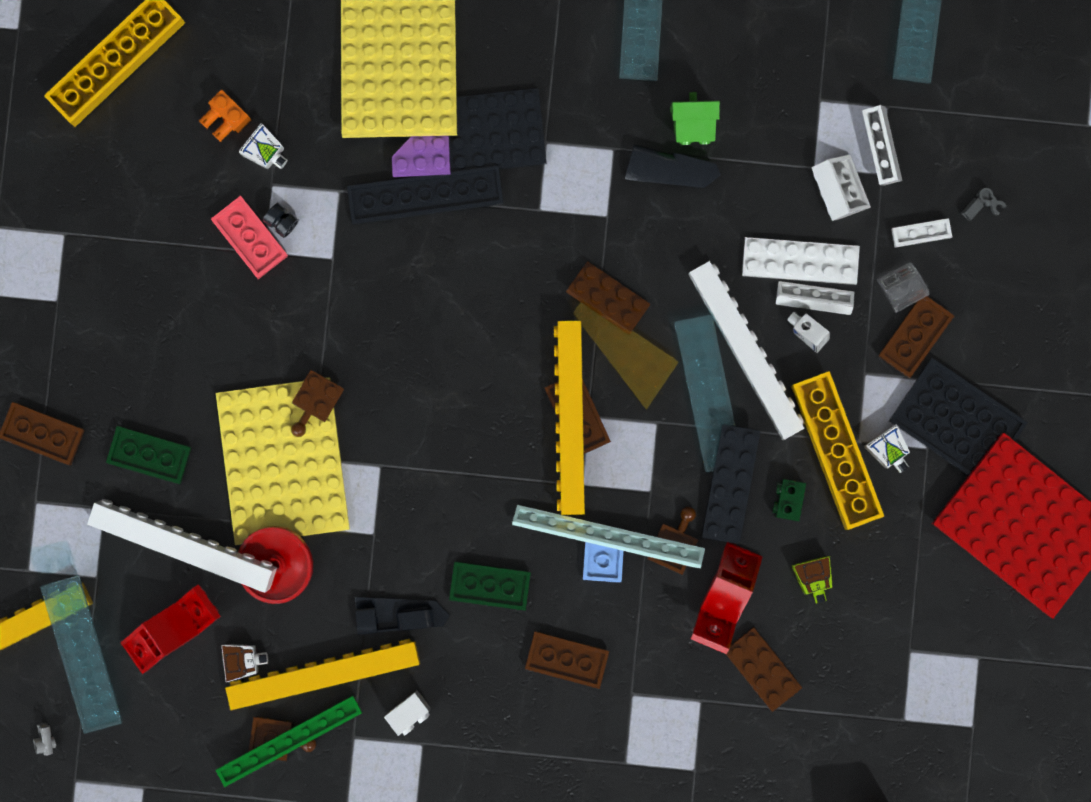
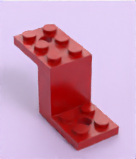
(726, 598)
(170, 629)

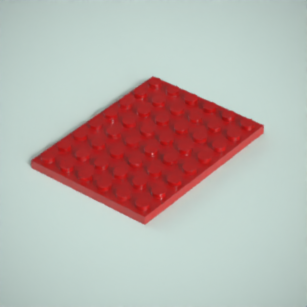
(1022, 525)

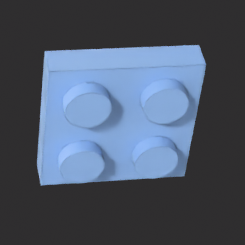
(602, 563)

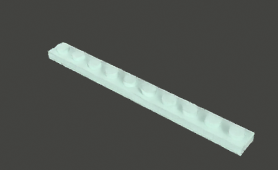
(608, 536)

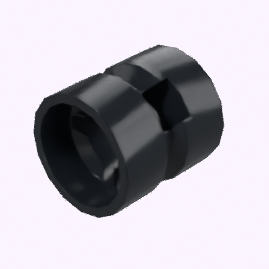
(281, 220)

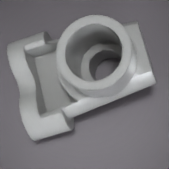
(45, 743)

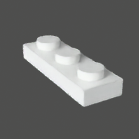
(921, 233)

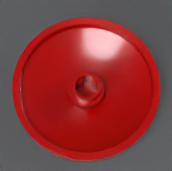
(287, 553)

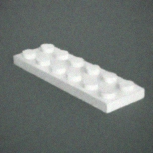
(800, 261)

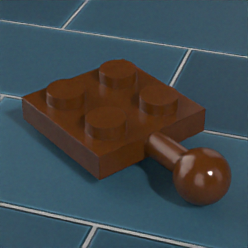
(316, 398)
(687, 514)
(267, 729)

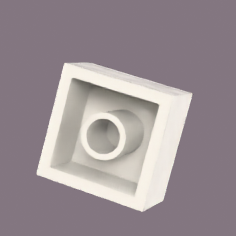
(407, 713)

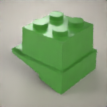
(695, 120)

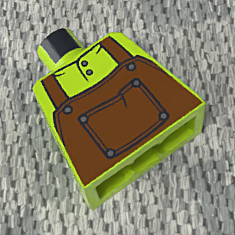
(814, 577)

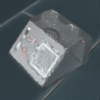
(903, 287)

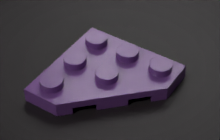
(422, 157)

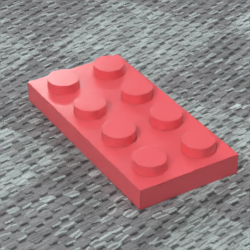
(249, 237)

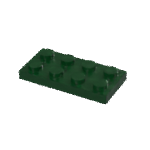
(148, 455)
(489, 586)

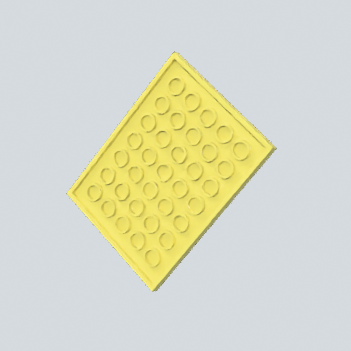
(398, 68)
(275, 474)

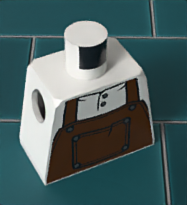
(241, 661)

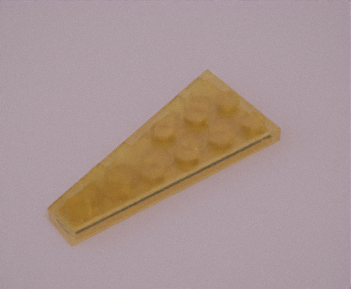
(632, 356)

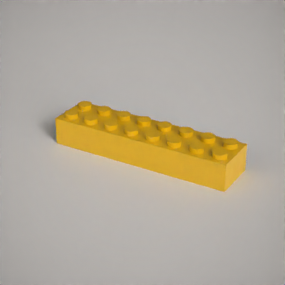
(114, 59)
(837, 451)

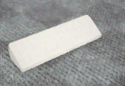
(815, 298)

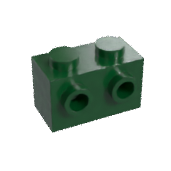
(789, 500)

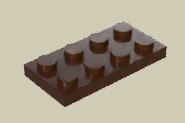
(608, 298)
(916, 336)
(593, 429)
(41, 433)
(567, 660)
(763, 669)

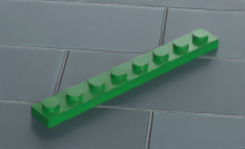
(288, 741)

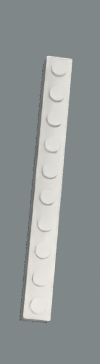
(746, 351)
(182, 546)

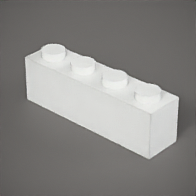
(882, 145)

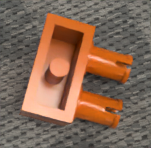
(225, 107)

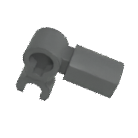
(983, 196)

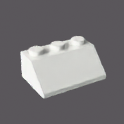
(840, 187)

